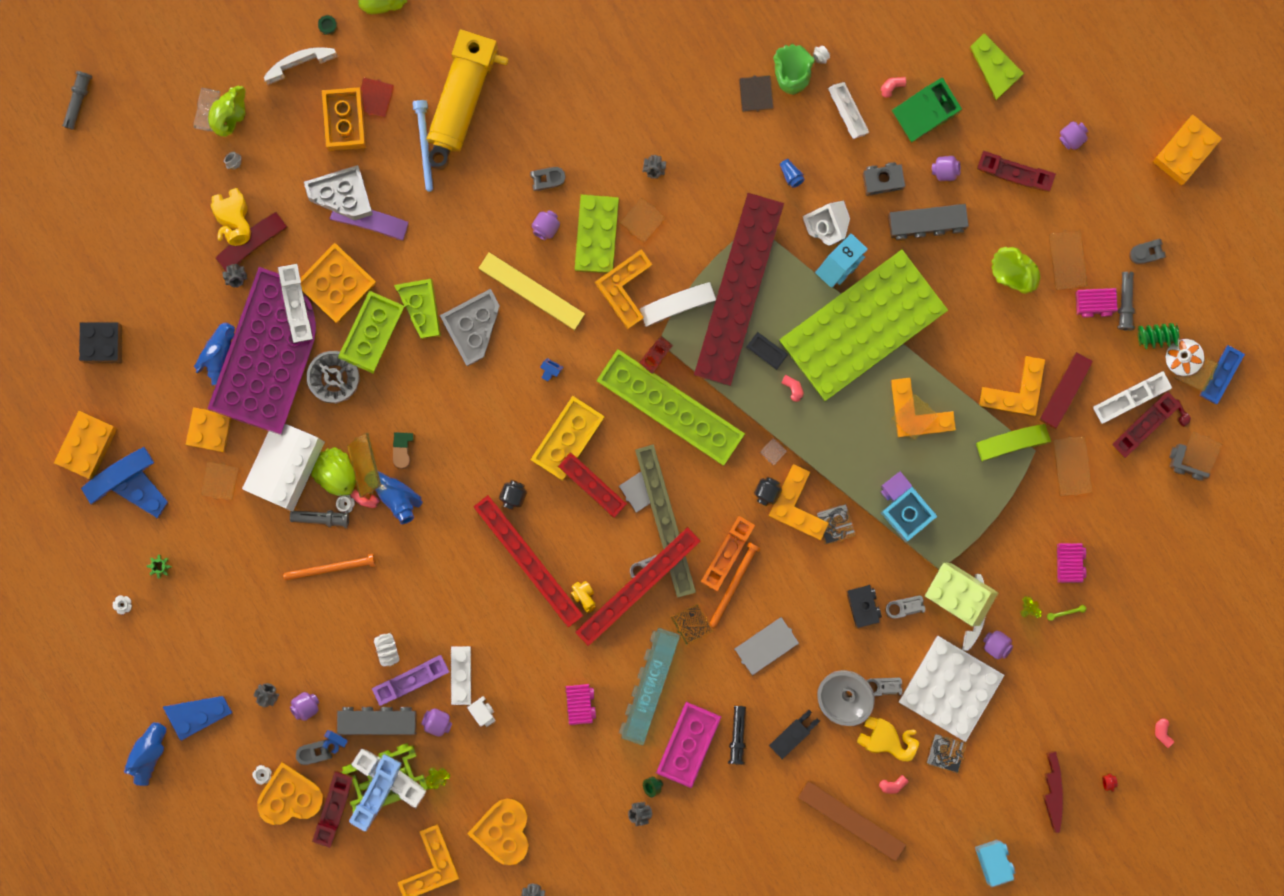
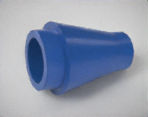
(793, 175)

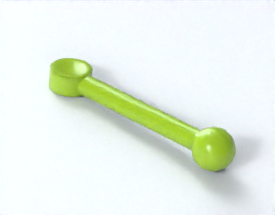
(1051, 616)

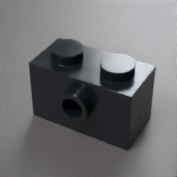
(863, 606)

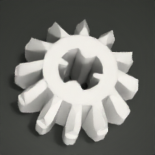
(386, 649)

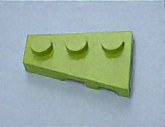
(995, 65)
(421, 305)

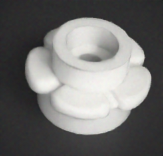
(821, 54)
(340, 503)
(117, 604)
(257, 774)

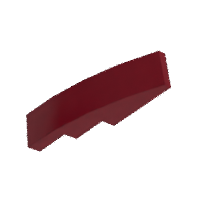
(1065, 390)
(1054, 799)

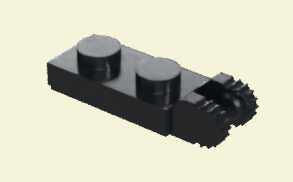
(792, 735)

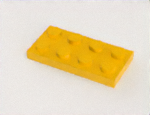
(567, 435)

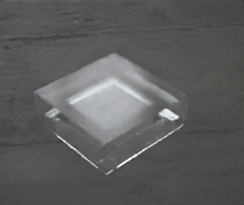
(773, 451)

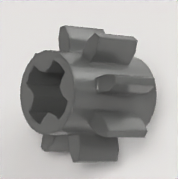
(654, 166)
(234, 275)
(266, 695)
(640, 814)
(533, 890)

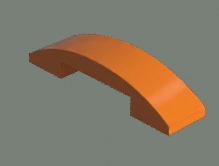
(727, 553)

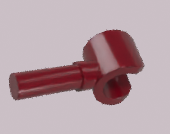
(1185, 418)

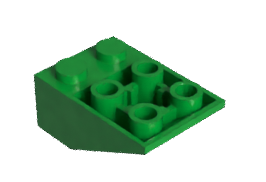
(927, 110)

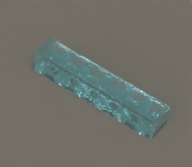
(650, 686)

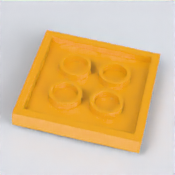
(336, 283)

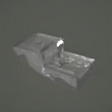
(205, 101)

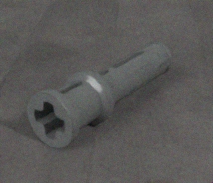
(79, 91)
(1126, 311)
(330, 518)

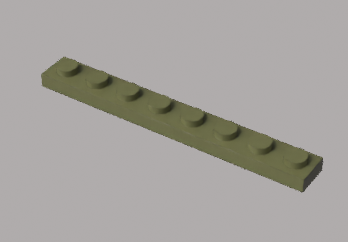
(663, 515)

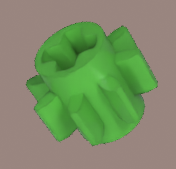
(153, 566)

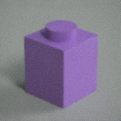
(895, 487)

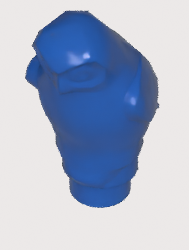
(215, 352)
(398, 498)
(145, 754)

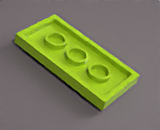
(596, 233)
(371, 332)

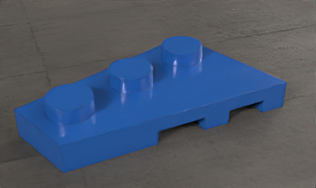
(142, 493)
(196, 715)

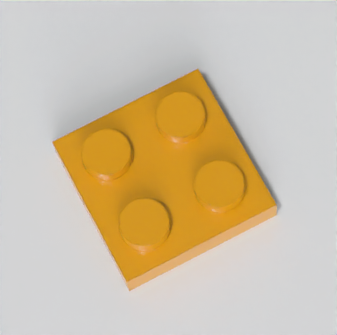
(208, 430)

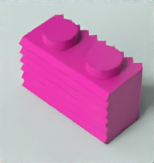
(1096, 302)
(1070, 563)
(579, 704)

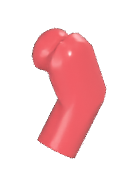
(890, 84)

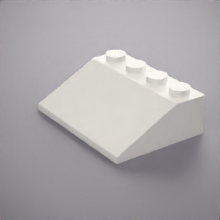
(283, 466)

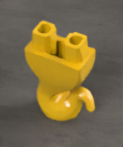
(231, 213)
(885, 739)

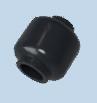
(768, 491)
(513, 494)

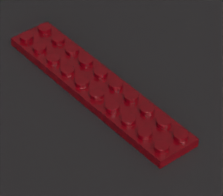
(739, 289)

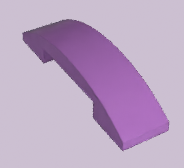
(377, 222)
(410, 680)

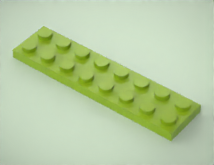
(670, 407)

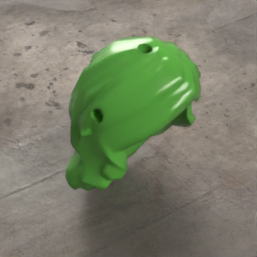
(793, 68)

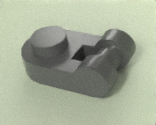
(554, 175)
(1140, 253)
(306, 754)

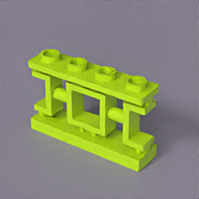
(392, 796)

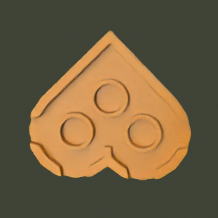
(289, 796)
(502, 832)

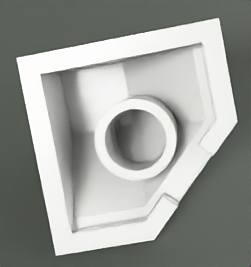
(828, 222)

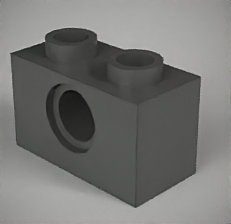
(875, 186)

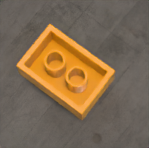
(344, 119)
(1187, 150)
(85, 445)

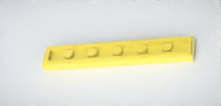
(531, 291)

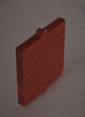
(376, 96)

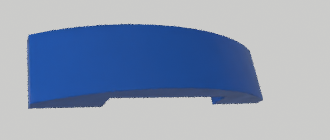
(117, 474)

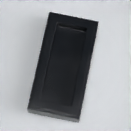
(767, 351)

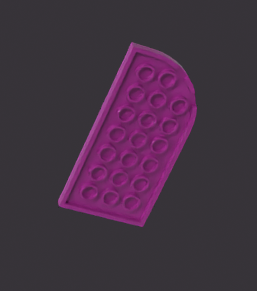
(262, 359)

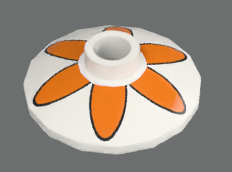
(1185, 366)

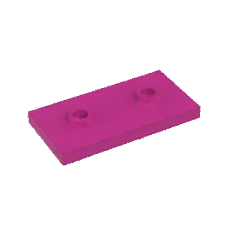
(688, 744)

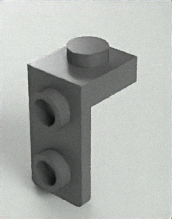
(1177, 454)

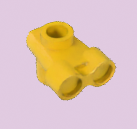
(582, 593)

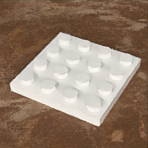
(951, 688)

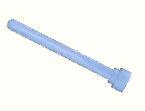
(420, 109)

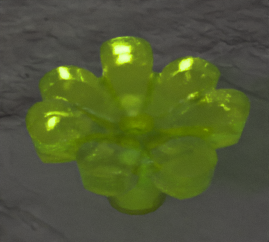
(1030, 608)
(436, 778)

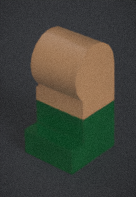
(400, 449)

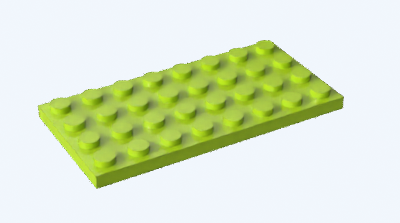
(863, 325)

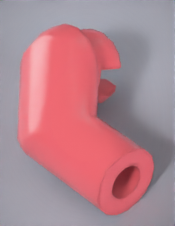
(796, 388)
(371, 502)
(1161, 732)
(893, 787)

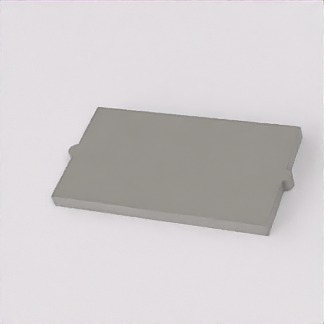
(766, 646)

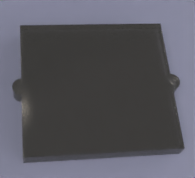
(756, 93)

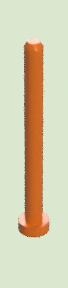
(370, 560)
(734, 583)

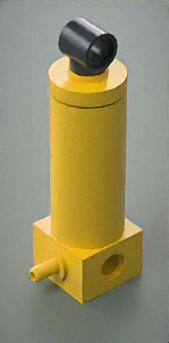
(461, 93)

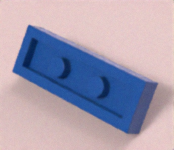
(1227, 367)

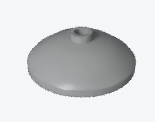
(841, 706)

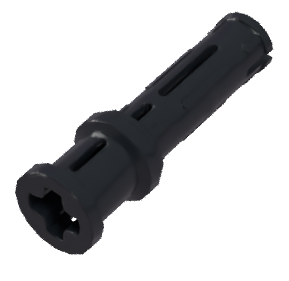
(737, 745)

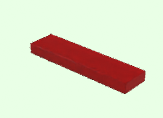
(592, 485)

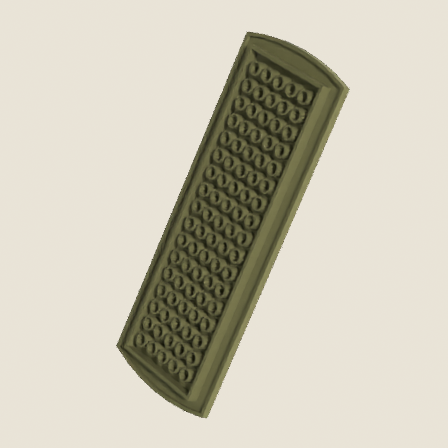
(853, 432)

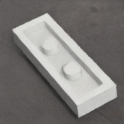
(848, 110)
(460, 675)

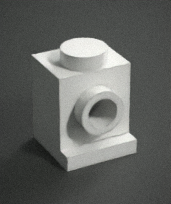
(482, 712)

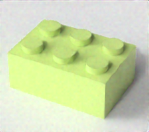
(961, 594)

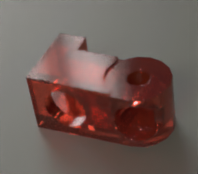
(656, 354)

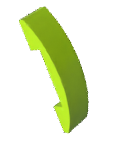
(1013, 441)

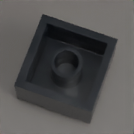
(100, 342)

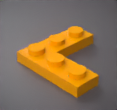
(612, 289)
(902, 393)
(1023, 402)
(786, 512)
(443, 867)

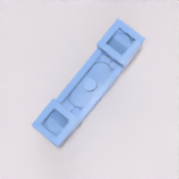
(376, 793)

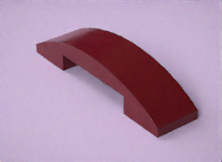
(1016, 172)
(260, 233)
(1146, 424)
(333, 809)

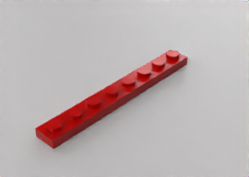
(528, 561)
(638, 586)

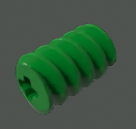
(1158, 335)

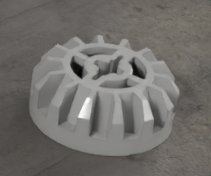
(320, 365)

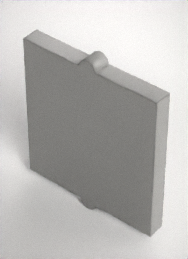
(636, 492)

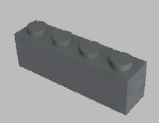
(928, 221)
(376, 722)

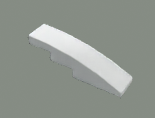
(1132, 397)

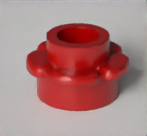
(1109, 782)

